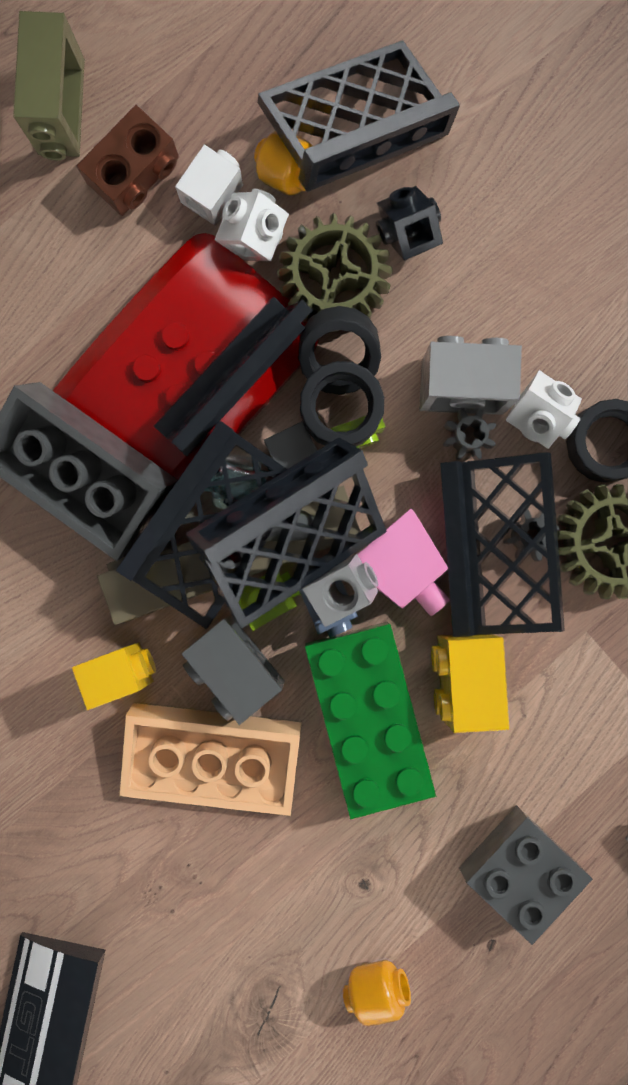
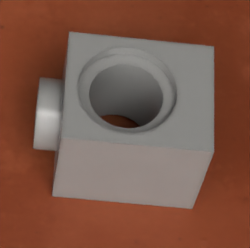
(332, 604)

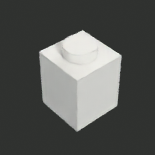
(209, 183)

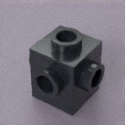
(409, 222)

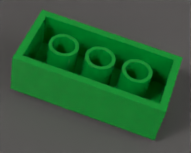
(370, 720)

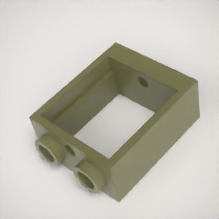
(49, 84)

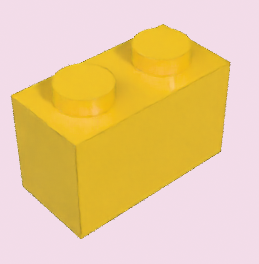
(114, 675)

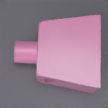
(407, 564)

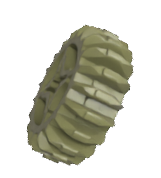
(317, 266)
(605, 527)

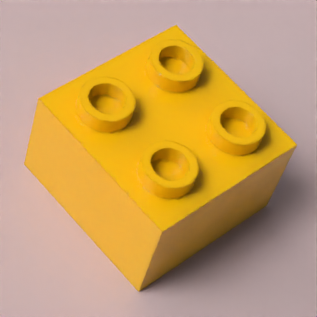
(471, 683)

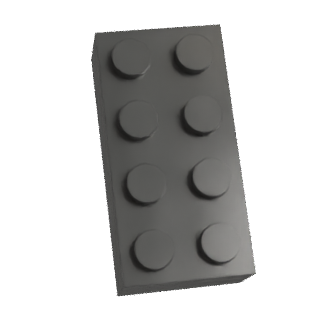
(78, 469)

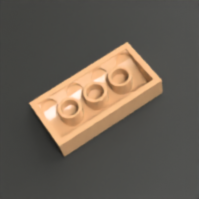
(209, 760)

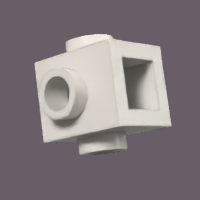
(252, 225)
(545, 410)

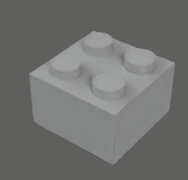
(470, 376)

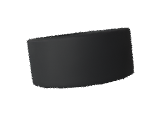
(339, 319)
(349, 372)
(577, 444)

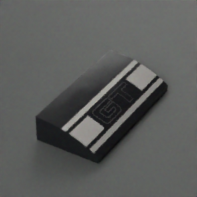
(48, 1011)

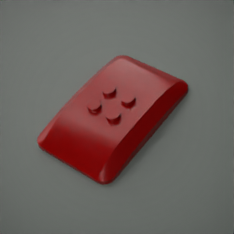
(166, 344)

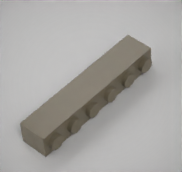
(130, 600)

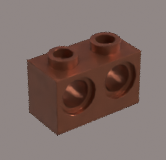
(119, 155)

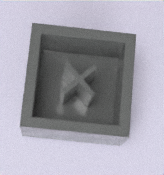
(232, 670)
(524, 875)

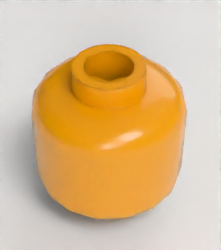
(277, 166)
(377, 993)

